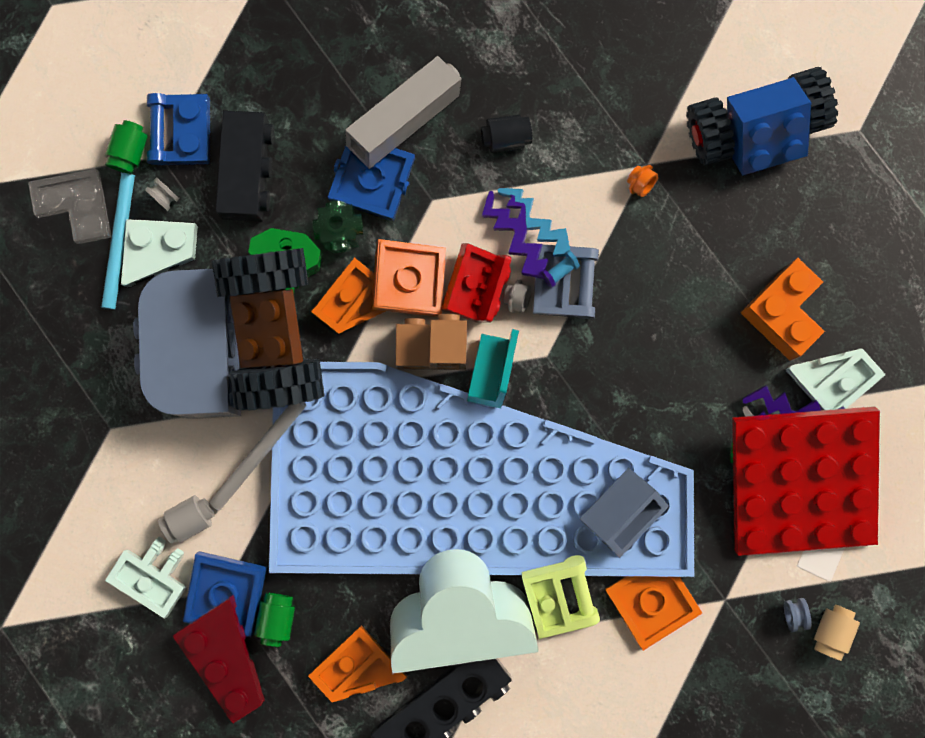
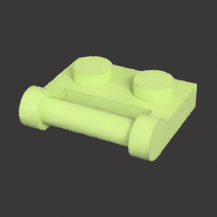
(548, 598)

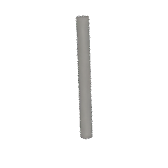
(256, 455)

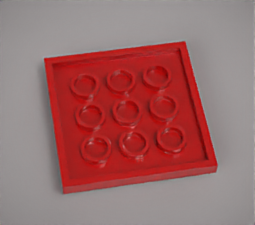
(806, 480)

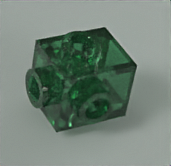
(339, 239)

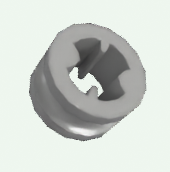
(162, 194)

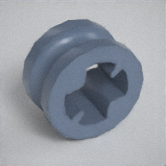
(797, 614)

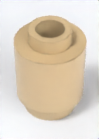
(836, 632)

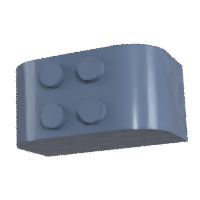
(186, 345)

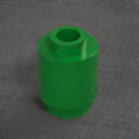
(125, 147)
(275, 619)

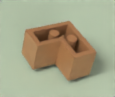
(432, 345)

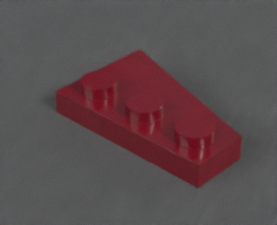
(220, 657)

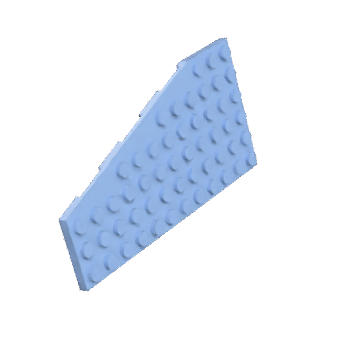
(413, 469)

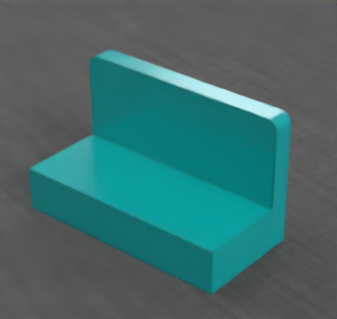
(492, 369)

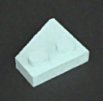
(156, 247)
(837, 378)

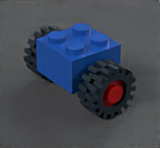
(764, 123)

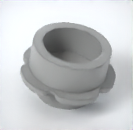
(517, 296)

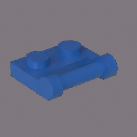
(190, 129)

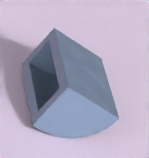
(624, 512)

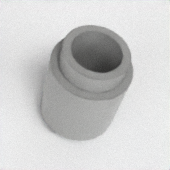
(186, 519)

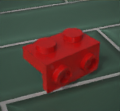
(476, 284)

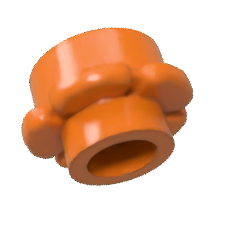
(642, 180)

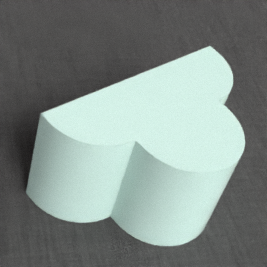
(459, 617)

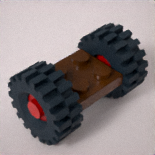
(267, 330)

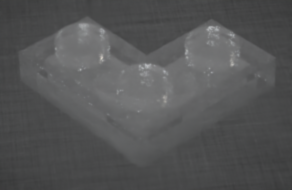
(79, 195)

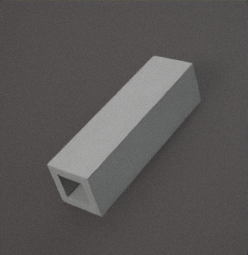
(403, 111)

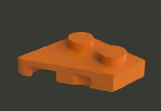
(348, 299)
(355, 668)

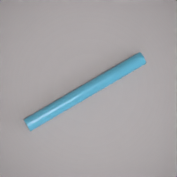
(117, 241)

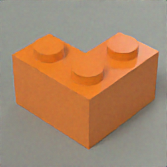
(778, 310)

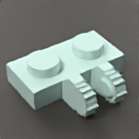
(147, 583)

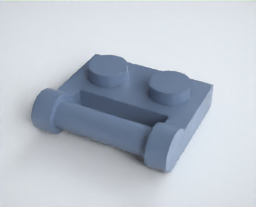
(556, 300)

